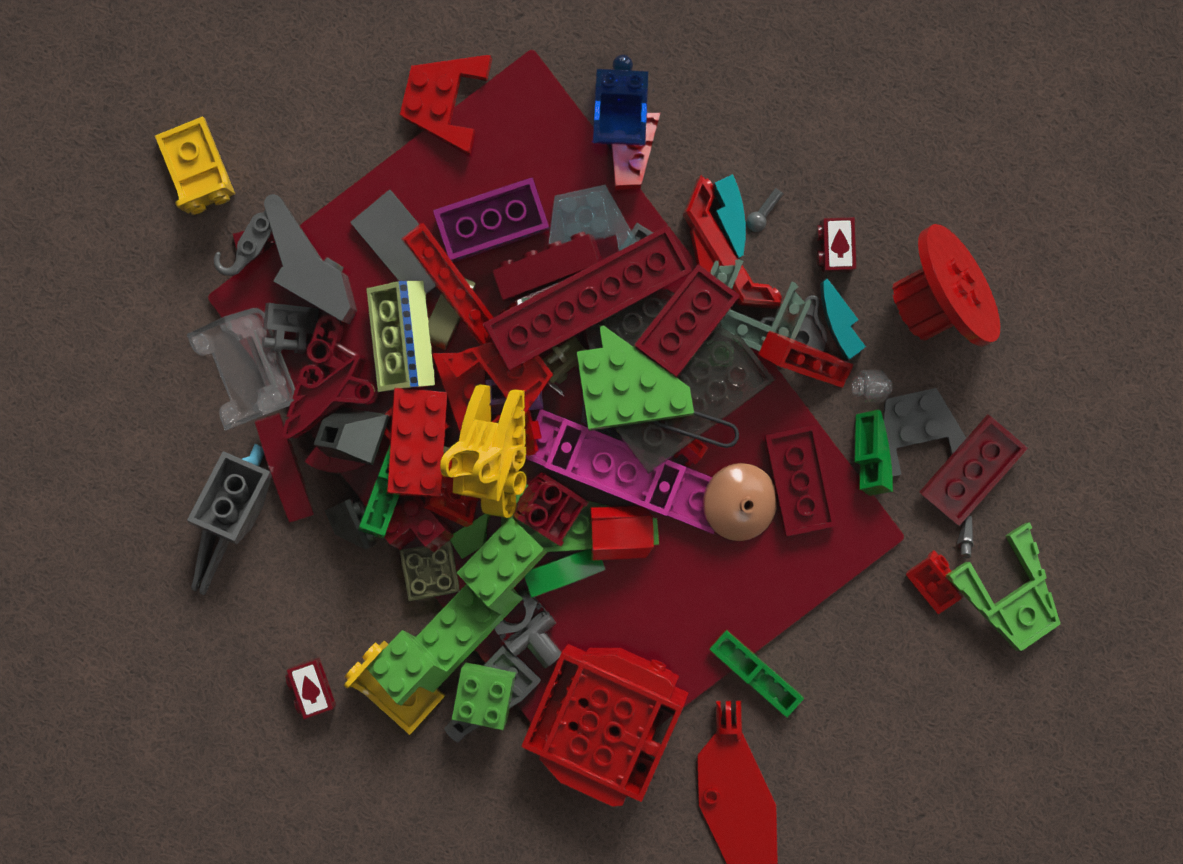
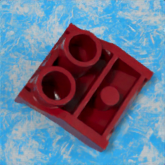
(549, 508)

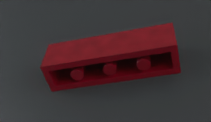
(547, 267)

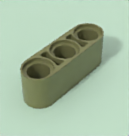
(444, 322)

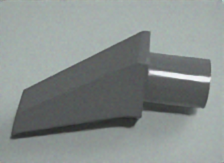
(965, 538)

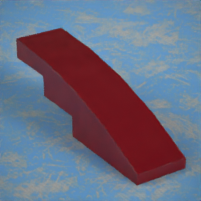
(284, 468)

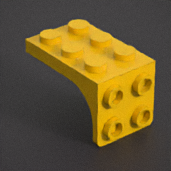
(195, 166)
(414, 708)

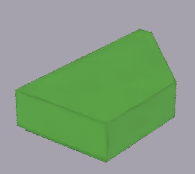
(471, 537)

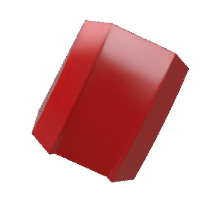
(621, 532)

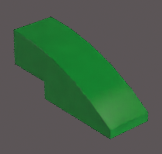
(873, 453)
(562, 572)

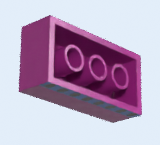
(491, 220)

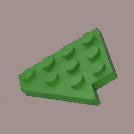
(627, 386)

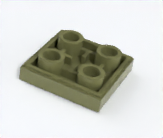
(428, 572)

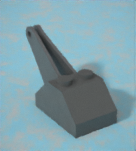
(226, 510)

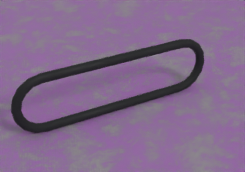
(703, 438)

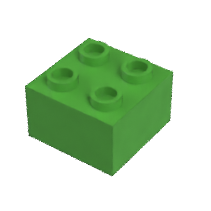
(483, 696)

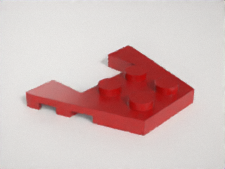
(433, 94)
(528, 377)

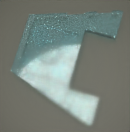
(589, 212)

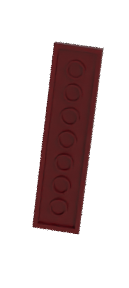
(587, 298)

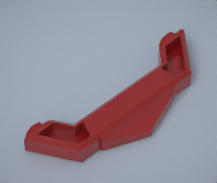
(712, 246)

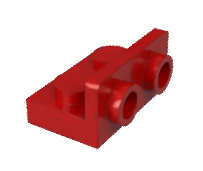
(933, 584)

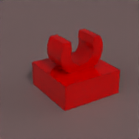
(693, 452)

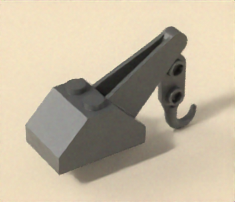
(302, 268)

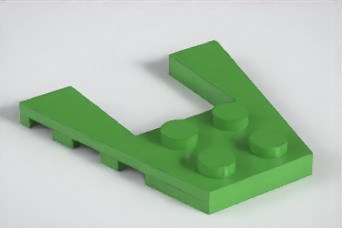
(1025, 612)

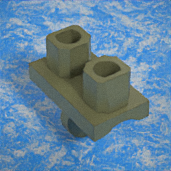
(563, 359)

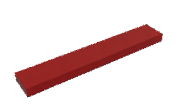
(449, 281)

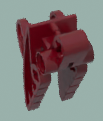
(332, 391)

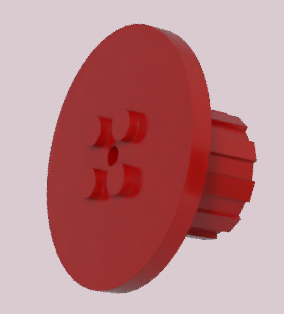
(947, 291)

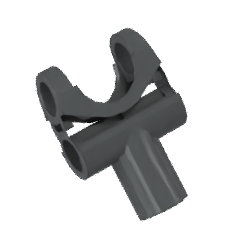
(531, 632)

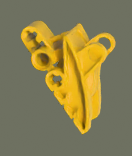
(490, 453)

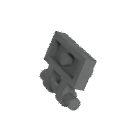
(289, 319)

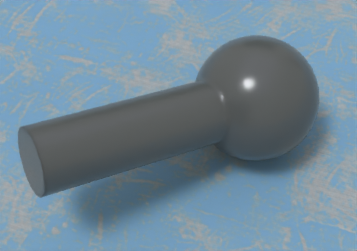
(757, 220)

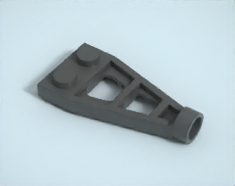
(524, 683)

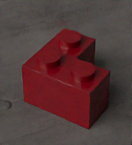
(414, 520)

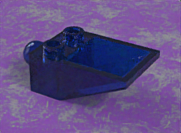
(621, 104)

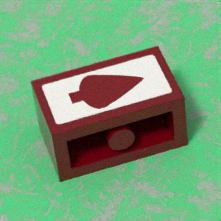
(837, 244)
(310, 688)

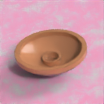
(726, 498)

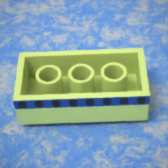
(400, 335)

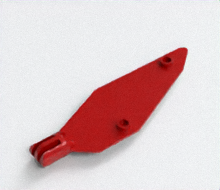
(736, 795)

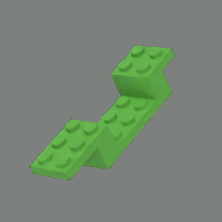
(465, 620)

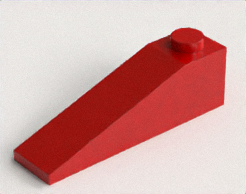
(805, 359)

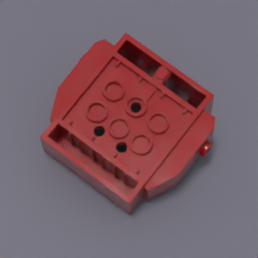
(620, 693)

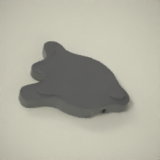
(812, 330)

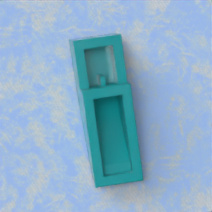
(731, 215)
(839, 321)

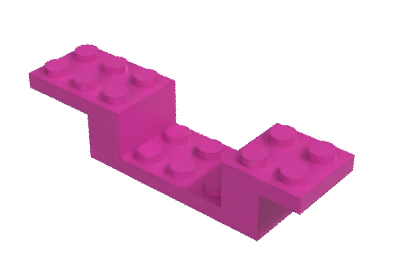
(614, 469)

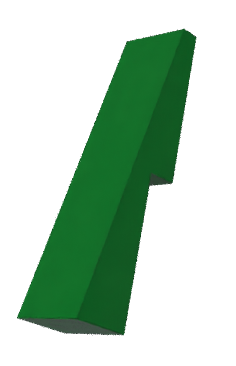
(380, 505)
(756, 673)

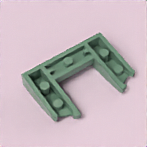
(786, 322)

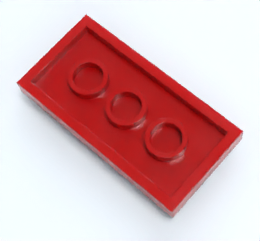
(416, 442)

